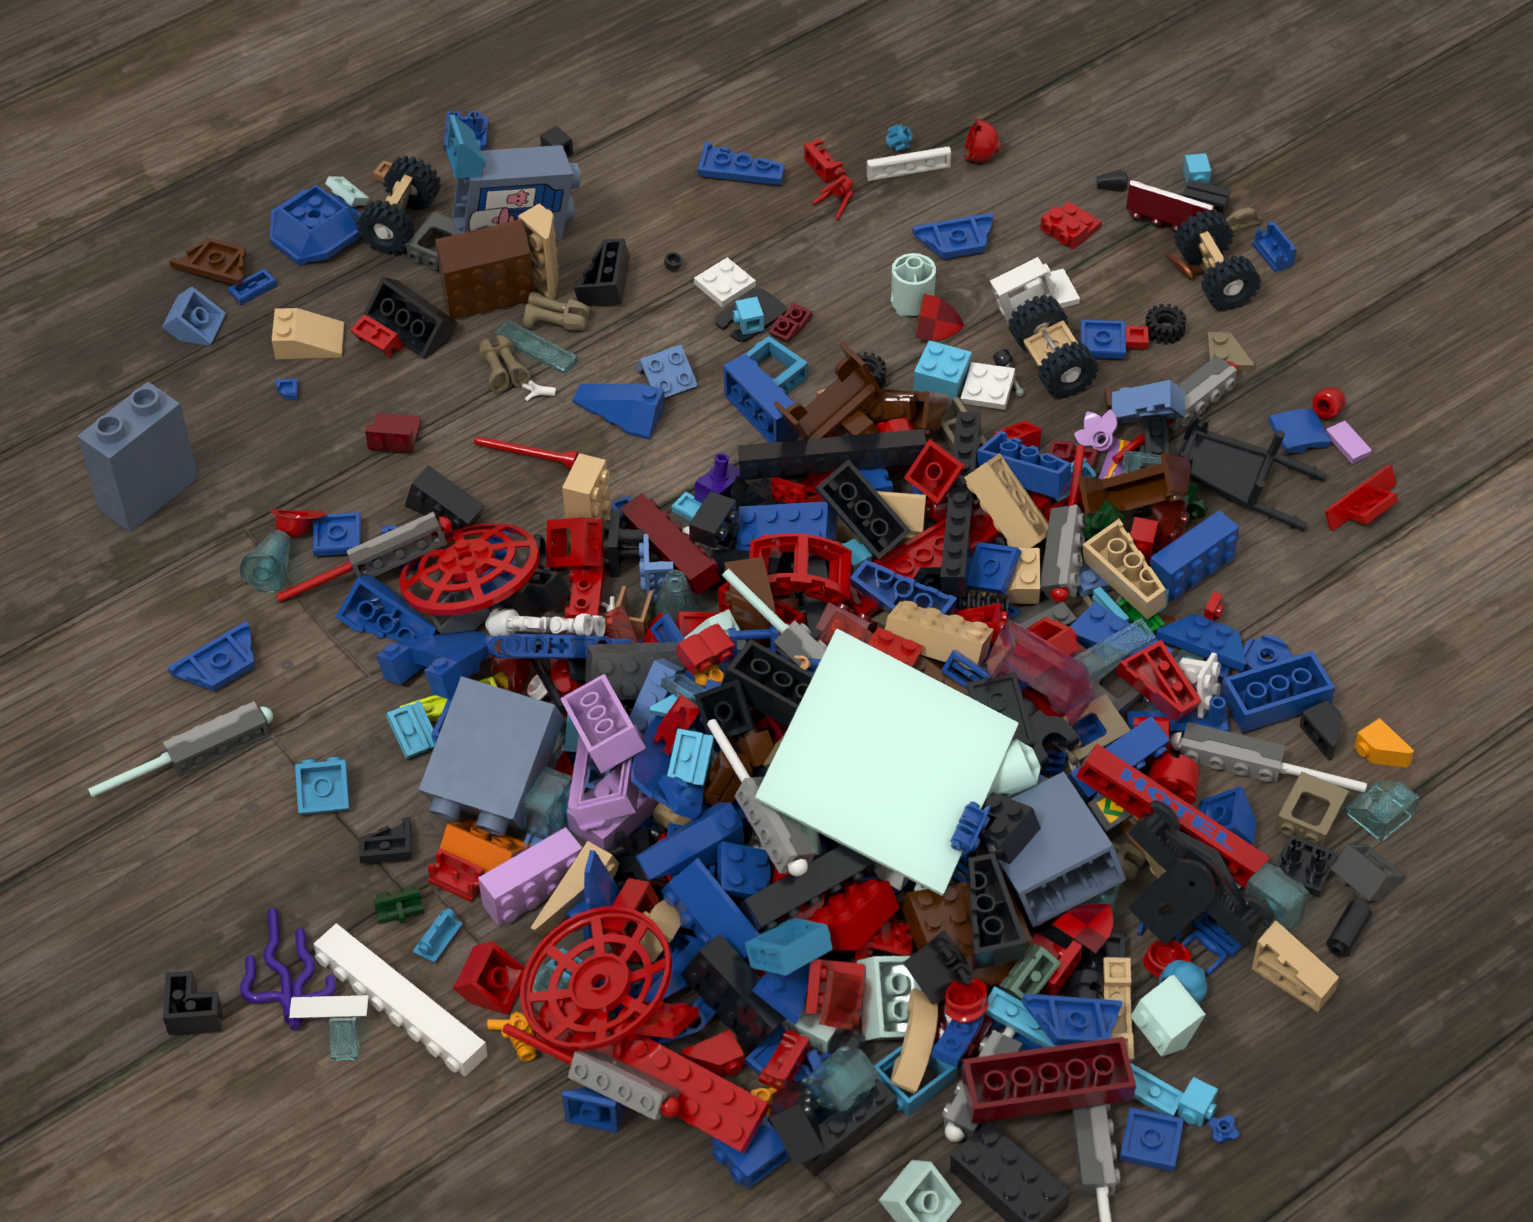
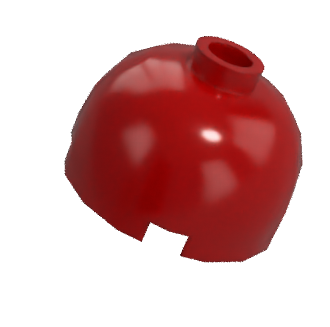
(982, 142)

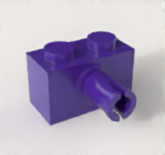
(718, 479)

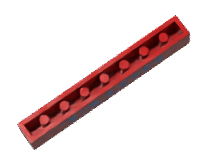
(1135, 792)

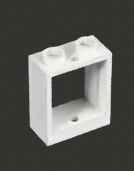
(1017, 278)

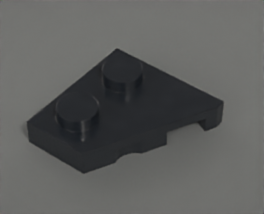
(387, 844)

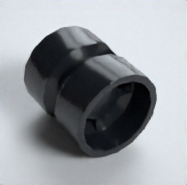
(1085, 984)

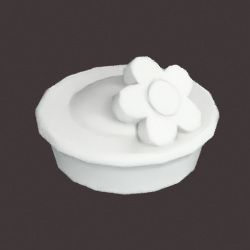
(536, 689)

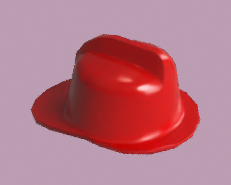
(295, 522)

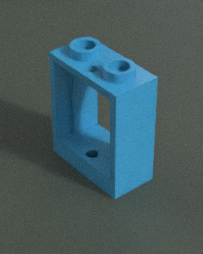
(797, 367)
(788, 946)
(946, 1075)

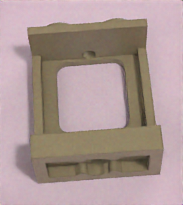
(1111, 721)
(1320, 792)

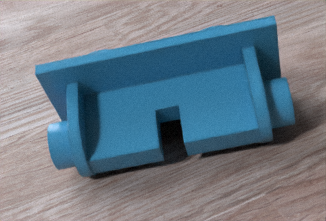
(438, 936)

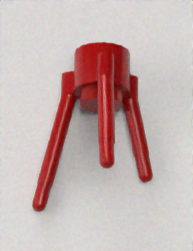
(840, 188)

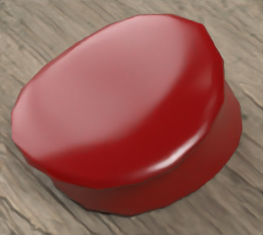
(1160, 955)
(967, 1001)

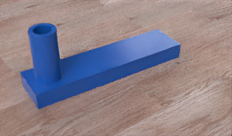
(1214, 718)

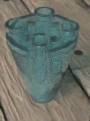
(675, 596)

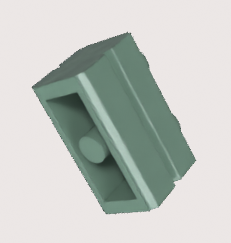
(1030, 973)

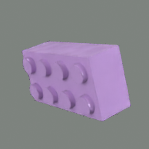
(602, 723)
(605, 835)
(528, 877)

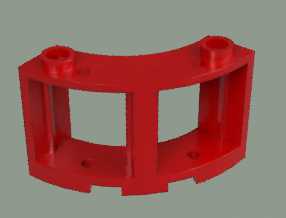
(829, 590)

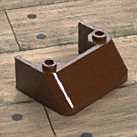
(850, 392)
(930, 409)
(1139, 487)
(754, 576)

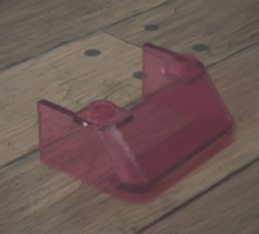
(1043, 668)

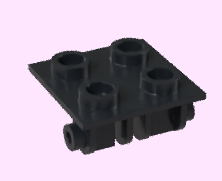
(938, 966)

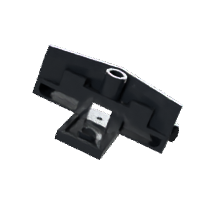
(1191, 883)

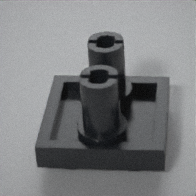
(618, 543)
(1306, 863)

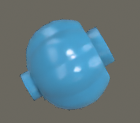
(1189, 975)

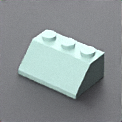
(886, 997)

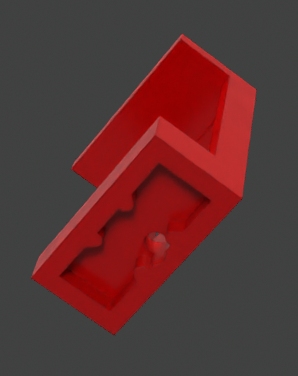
(792, 492)
(585, 542)

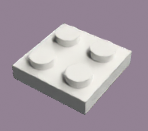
(724, 282)
(988, 386)

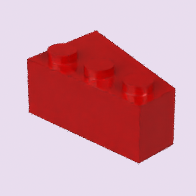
(1160, 680)

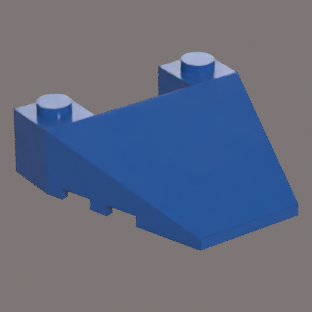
(444, 654)

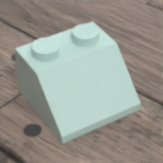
(1168, 1016)
(920, 1195)

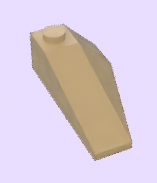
(570, 890)
(667, 920)

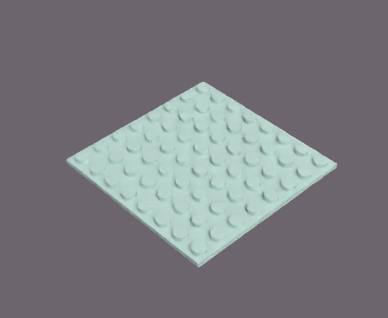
(886, 760)

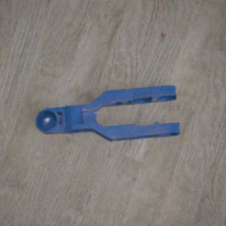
(562, 645)

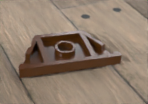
(215, 261)

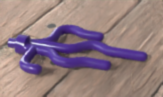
(284, 997)

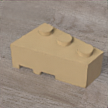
(1293, 967)

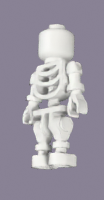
(510, 622)

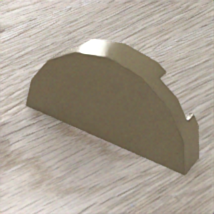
(1243, 219)

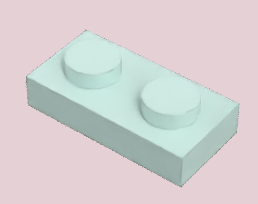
(348, 191)

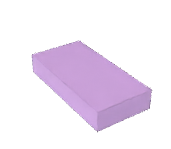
(1348, 442)

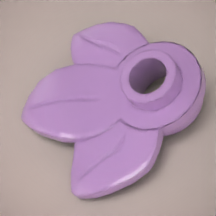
(1096, 428)

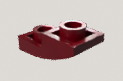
(790, 324)

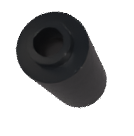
(1349, 928)

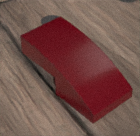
(1066, 451)

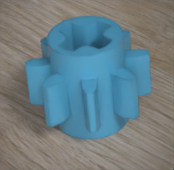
(899, 137)

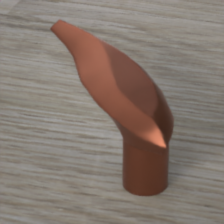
(1185, 269)

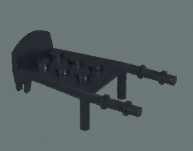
(1238, 467)

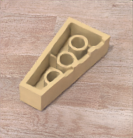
(1125, 569)

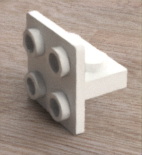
(1204, 679)

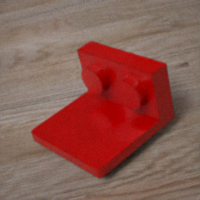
(890, 938)
(1068, 958)
(818, 979)

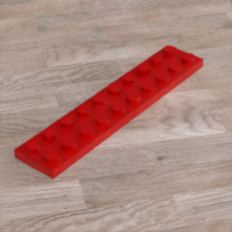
(927, 551)
(703, 1098)

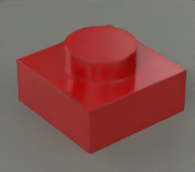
(1137, 337)
(1214, 608)

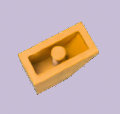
(1383, 746)

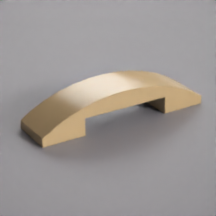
(1117, 987)
(917, 1042)

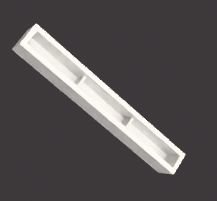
(400, 1000)

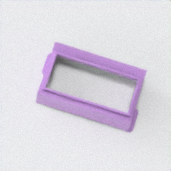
(596, 811)

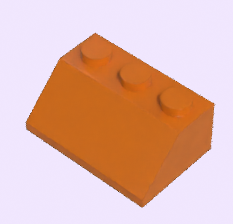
(478, 846)

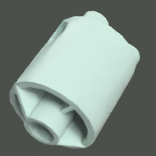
(911, 278)
(1017, 771)

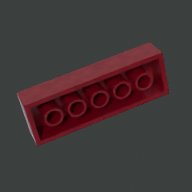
(1048, 1079)

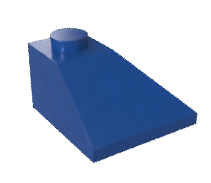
(1231, 811)
(592, 1109)

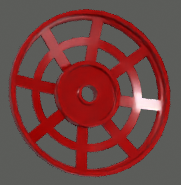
(467, 561)
(590, 972)

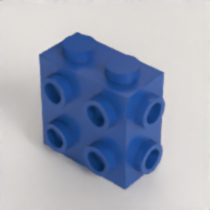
(761, 1157)

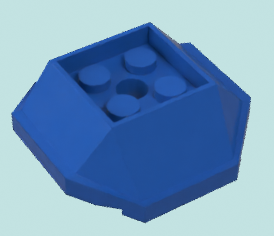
(313, 226)

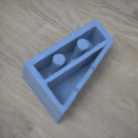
(1153, 399)

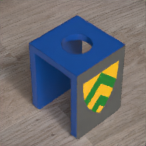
(1107, 813)

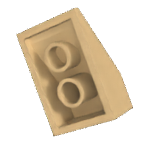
(306, 335)
(1025, 582)

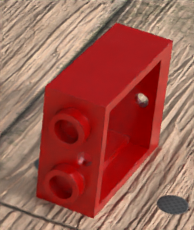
(1056, 634)
(634, 895)

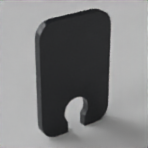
(770, 307)

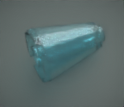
(267, 563)

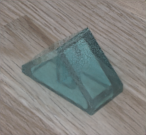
(344, 1037)

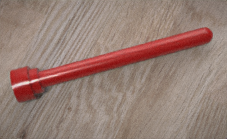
(566, 458)

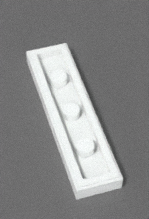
(908, 163)

